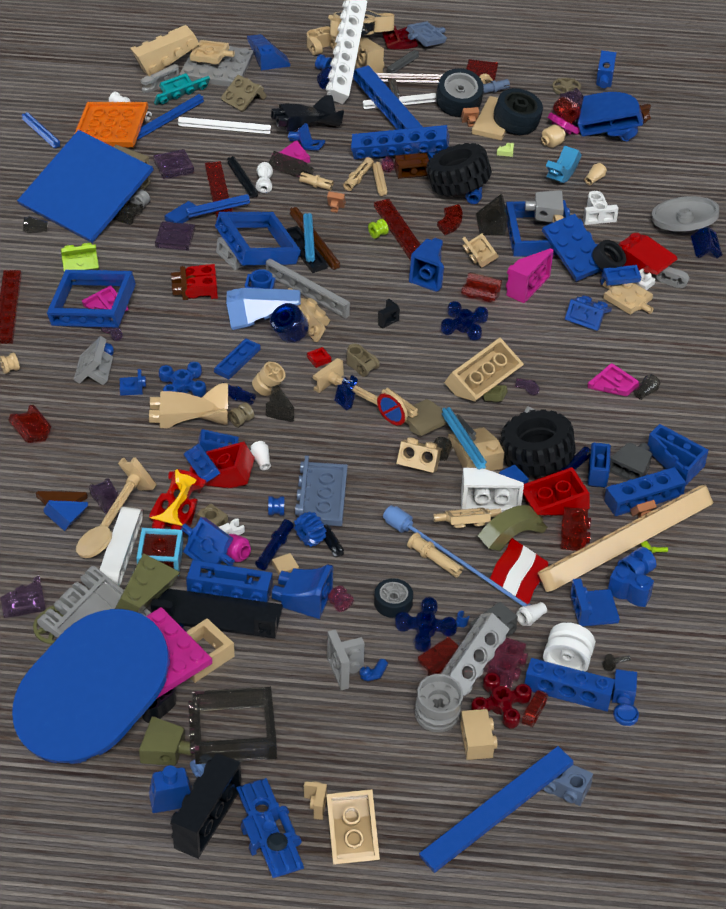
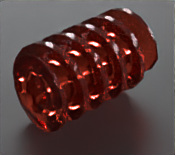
(567, 109)

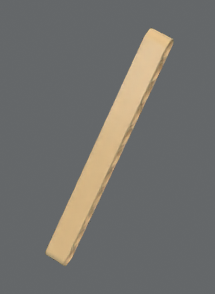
(624, 538)

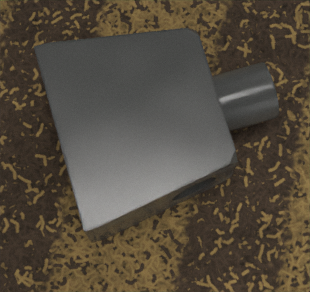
(631, 461)

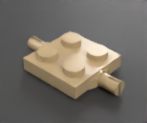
(210, 52)
(628, 297)
(461, 517)

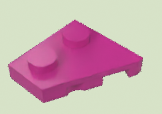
(101, 300)
(614, 381)

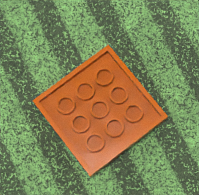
(113, 121)

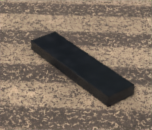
(298, 237)

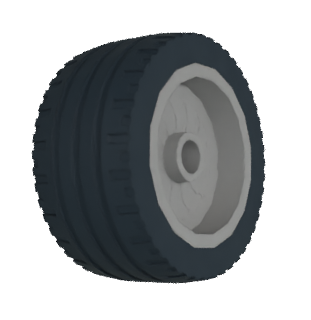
(459, 90)

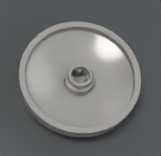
(685, 213)

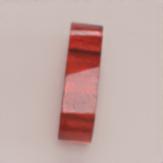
(535, 708)

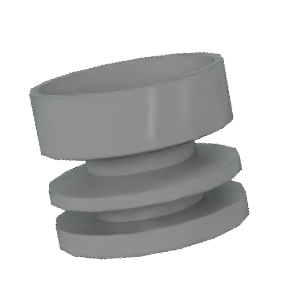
(438, 703)

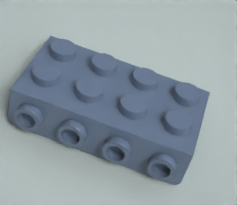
(322, 491)

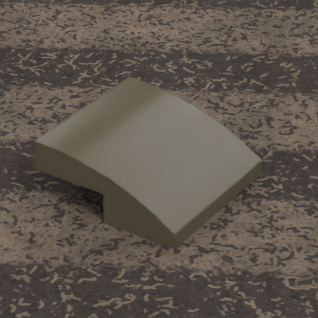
(428, 418)

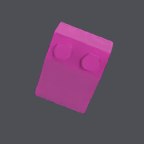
(528, 275)

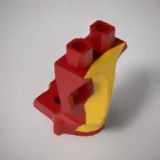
(173, 515)

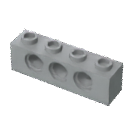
(463, 658)

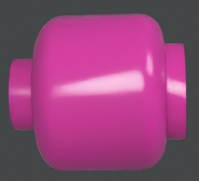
(239, 548)

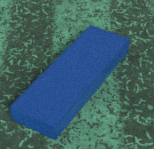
(237, 358)
(201, 463)

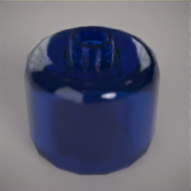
(289, 322)

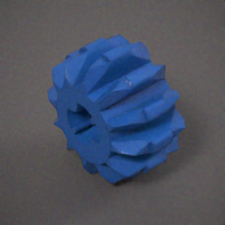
(310, 529)

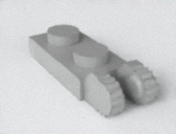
(152, 82)

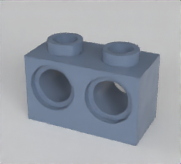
(571, 785)

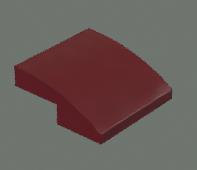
(398, 39)

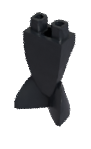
(295, 115)

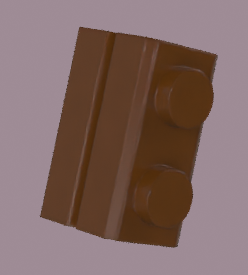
(411, 165)

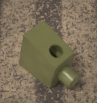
(163, 743)

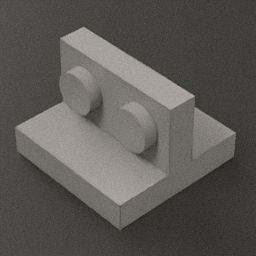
(94, 363)
(344, 657)

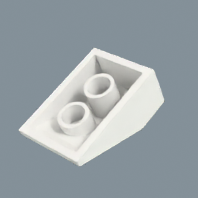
(489, 490)

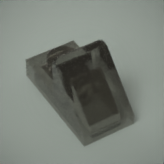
(279, 406)

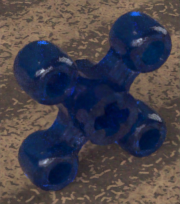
(464, 320)
(426, 624)

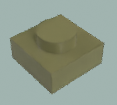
(496, 394)

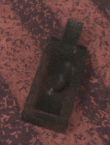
(289, 165)

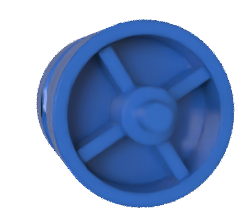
(639, 561)

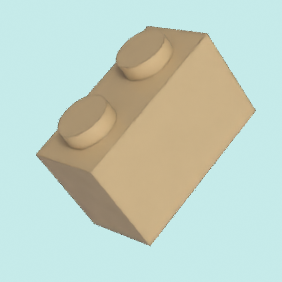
(477, 734)

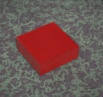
(319, 357)

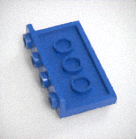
(573, 246)

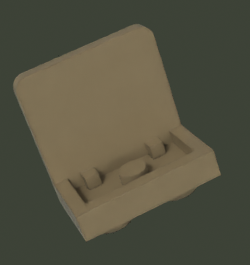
(242, 92)

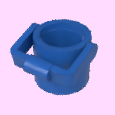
(260, 279)

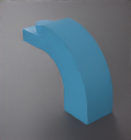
(565, 166)

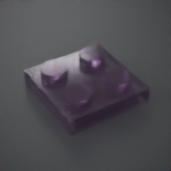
(173, 164)
(175, 236)

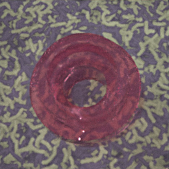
(387, 164)

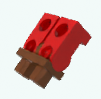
(195, 281)

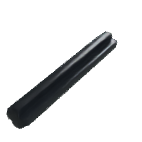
(242, 177)

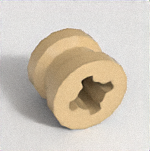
(9, 363)

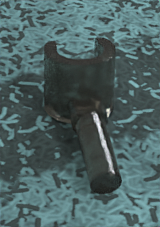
(610, 662)

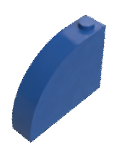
(609, 113)

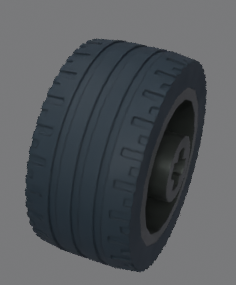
(518, 111)

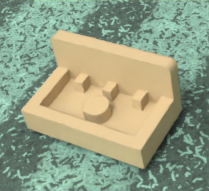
(480, 250)

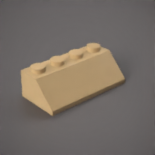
(483, 371)

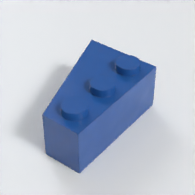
(677, 451)

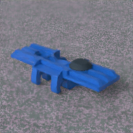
(263, 832)

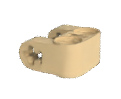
(320, 38)

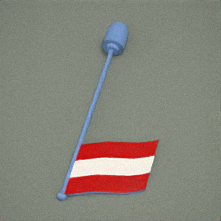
(513, 574)

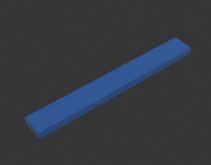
(495, 809)

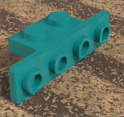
(179, 86)

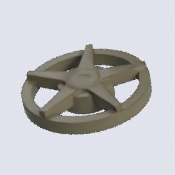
(566, 85)

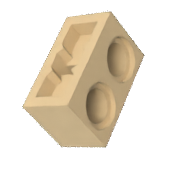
(418, 460)

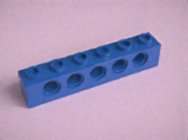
(400, 142)

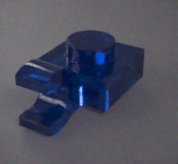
(344, 393)

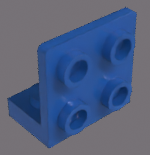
(587, 312)
(593, 606)

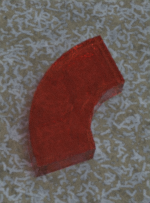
(452, 219)

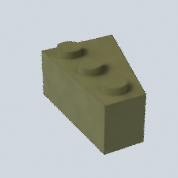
(146, 583)

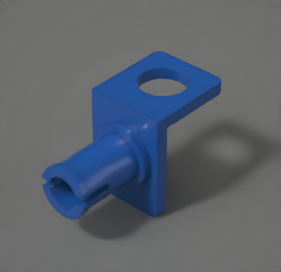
(305, 137)

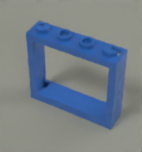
(229, 222)
(525, 248)
(91, 317)

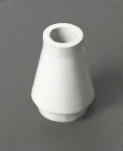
(261, 453)
(529, 614)

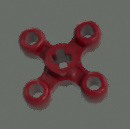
(502, 699)

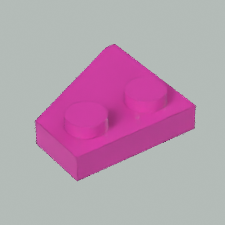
(568, 127)
(296, 150)

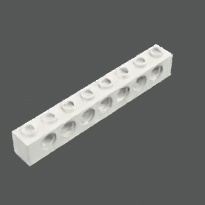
(346, 49)

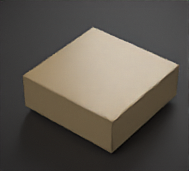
(284, 563)

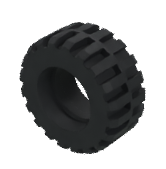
(459, 169)
(538, 442)

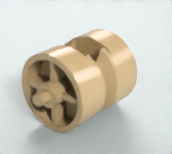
(270, 375)

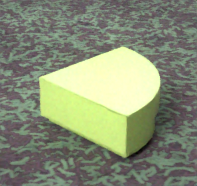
(506, 150)

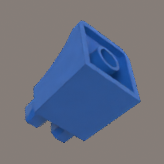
(426, 265)
(305, 590)

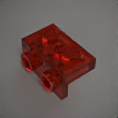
(482, 287)
(31, 425)

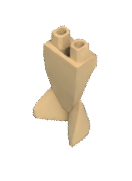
(178, 407)

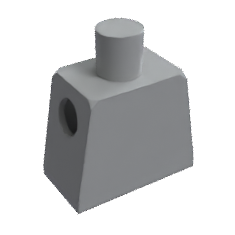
(546, 205)

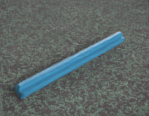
(464, 438)

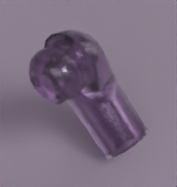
(116, 333)
(530, 386)

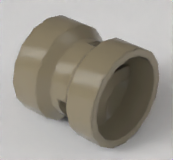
(242, 413)

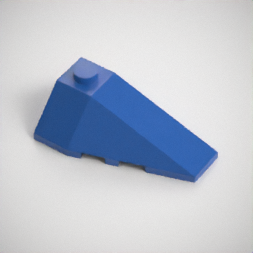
(266, 53)

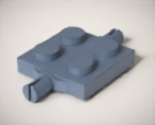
(426, 33)

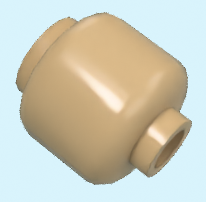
(553, 136)

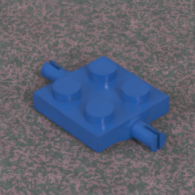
(207, 543)

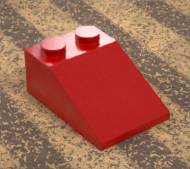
(646, 253)
(233, 464)
(555, 492)

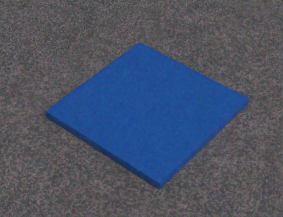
(85, 186)

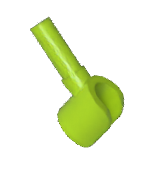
(654, 549)

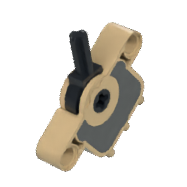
(372, 23)

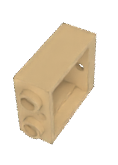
(215, 637)

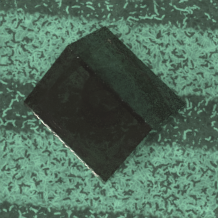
(493, 217)

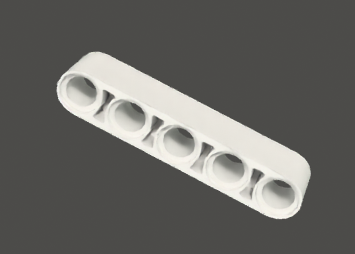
(122, 543)

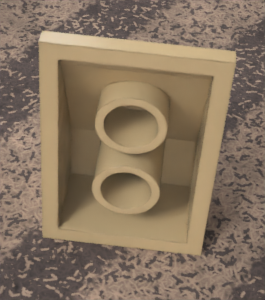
(487, 445)
(352, 827)

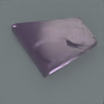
(24, 600)

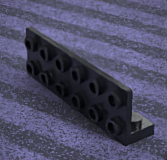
(225, 612)

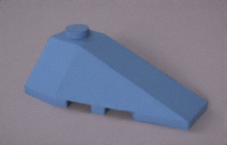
(251, 304)

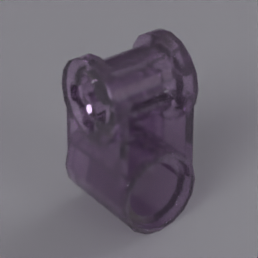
(104, 494)

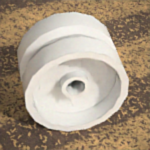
(570, 646)

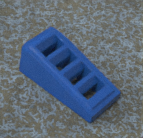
(212, 440)

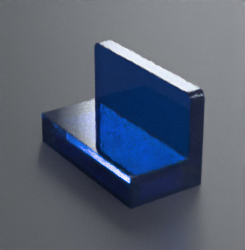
(705, 241)

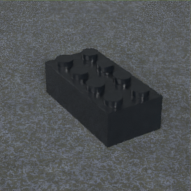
(206, 805)

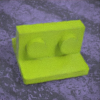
(79, 257)

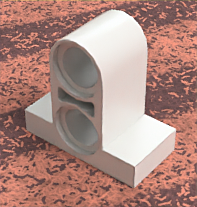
(598, 210)

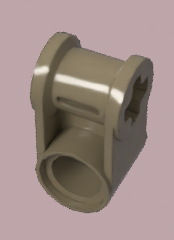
(361, 359)

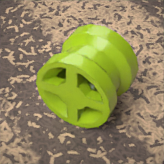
(378, 228)

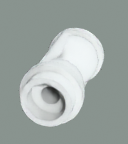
(264, 172)

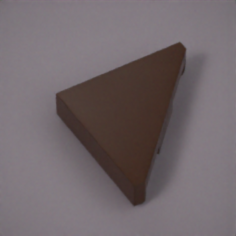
(45, 496)

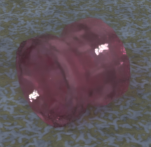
(340, 598)

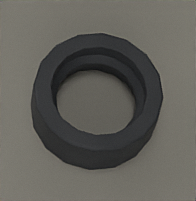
(613, 250)

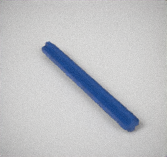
(170, 115)

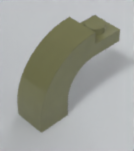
(510, 523)

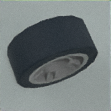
(393, 597)

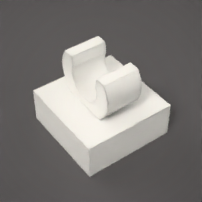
(646, 281)

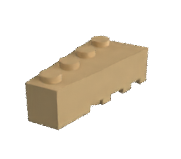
(164, 50)
(370, 54)

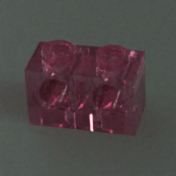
(507, 661)

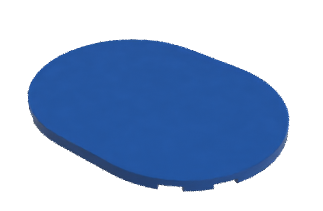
(91, 686)

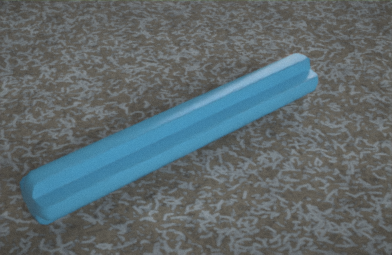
(309, 237)

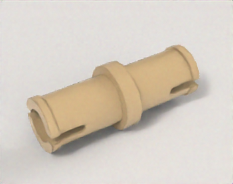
(316, 181)

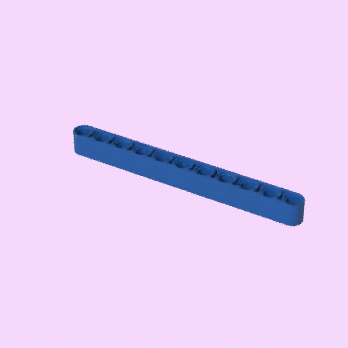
(386, 100)

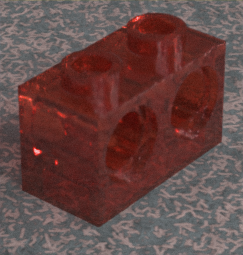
(574, 529)

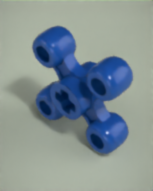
(182, 379)

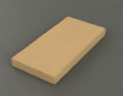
(486, 124)

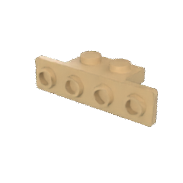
(316, 317)

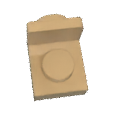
(317, 793)

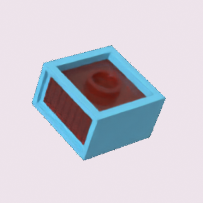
(162, 545)

